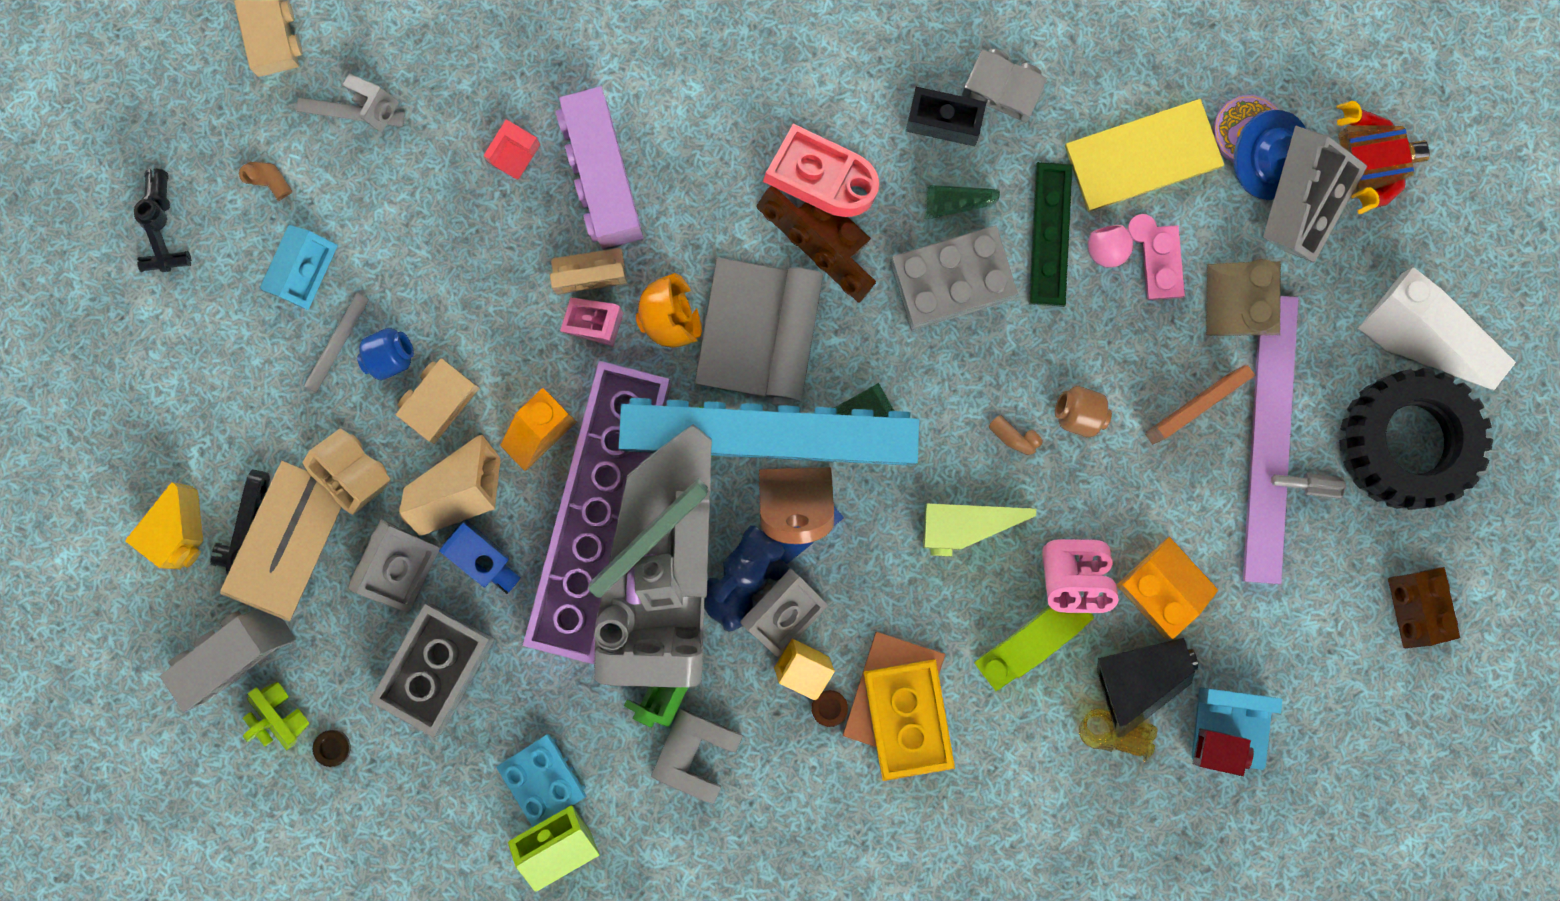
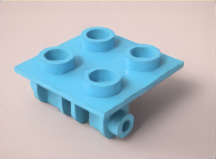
(541, 780)

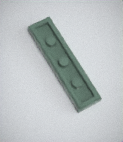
(648, 538)

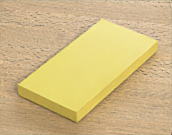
(1144, 155)

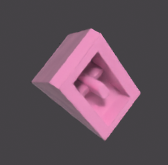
(592, 320)

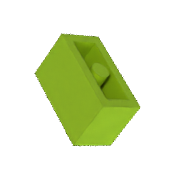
(553, 848)

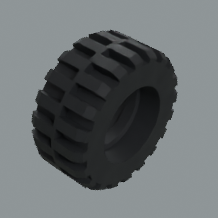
(1462, 432)

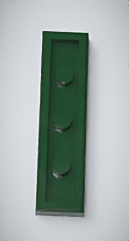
(1050, 234)

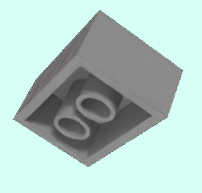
(953, 277)
(432, 670)

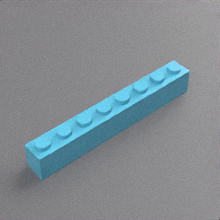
(775, 434)

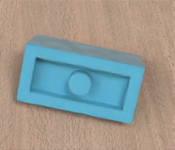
(298, 266)

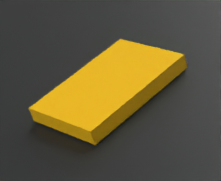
(909, 720)

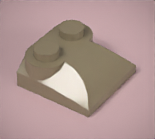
(1243, 298)

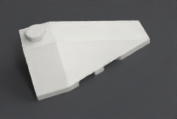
(1431, 328)

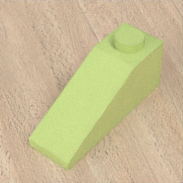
(959, 526)

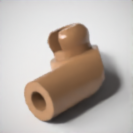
(265, 175)
(1012, 438)

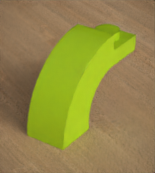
(1030, 645)

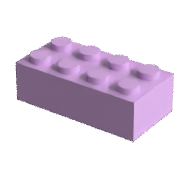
(602, 173)

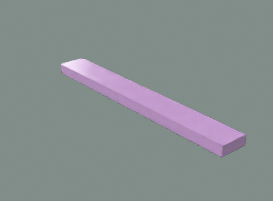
(1270, 449)

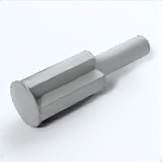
(1313, 484)

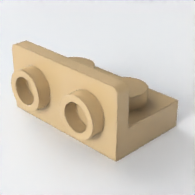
(588, 271)

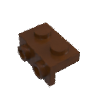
(1424, 608)

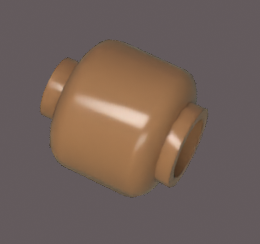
(1083, 411)

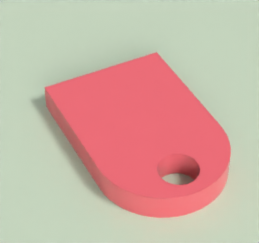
(822, 173)

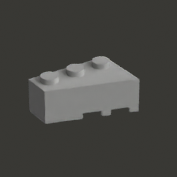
(1311, 193)

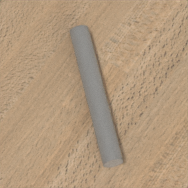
(341, 110)
(336, 342)

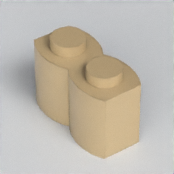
(346, 471)

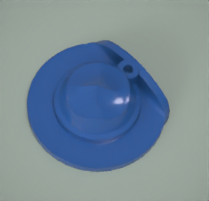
(1263, 151)

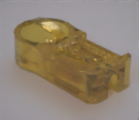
(1137, 742)

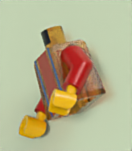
(1384, 152)

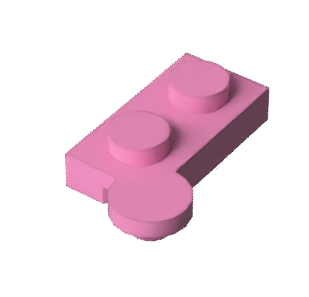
(1160, 257)

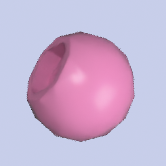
(1110, 245)

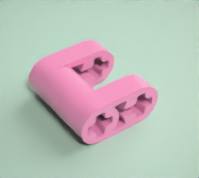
(1067, 577)

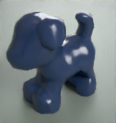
(744, 575)

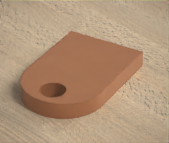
(796, 499)

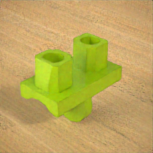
(264, 703)

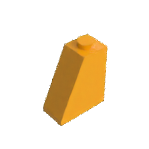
(536, 429)

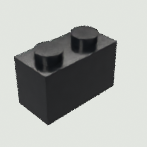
(946, 116)

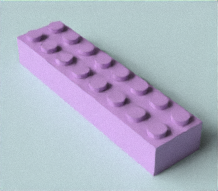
(588, 516)

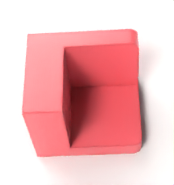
(512, 149)

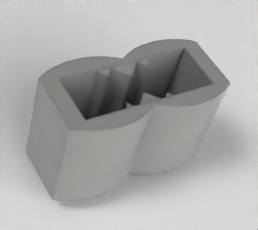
(1004, 84)

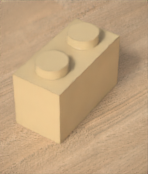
(268, 35)
(436, 400)

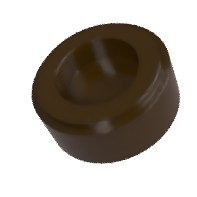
(331, 748)

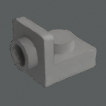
(376, 102)
(656, 583)

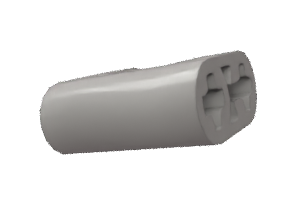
(680, 749)

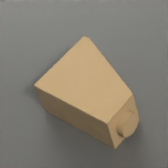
(453, 488)

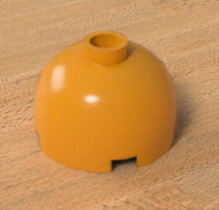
(667, 313)

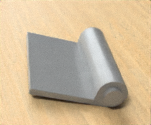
(759, 330)

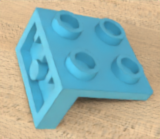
(1239, 716)

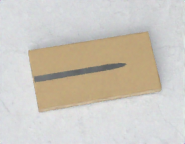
(283, 543)

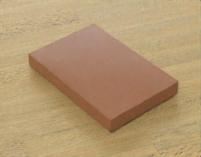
(1199, 404)
(884, 652)

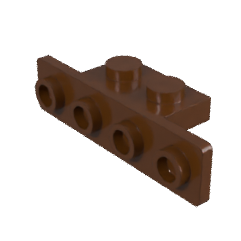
(824, 237)

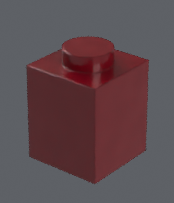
(1223, 752)

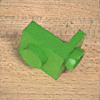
(657, 705)

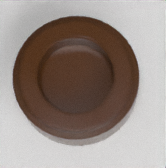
(830, 708)

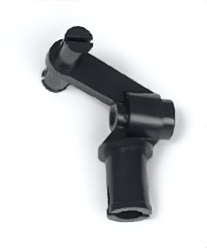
(152, 218)

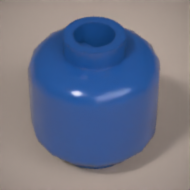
(385, 353)

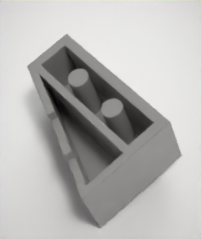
(224, 656)

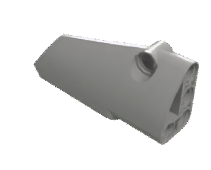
(661, 644)

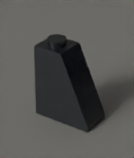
(1144, 681)

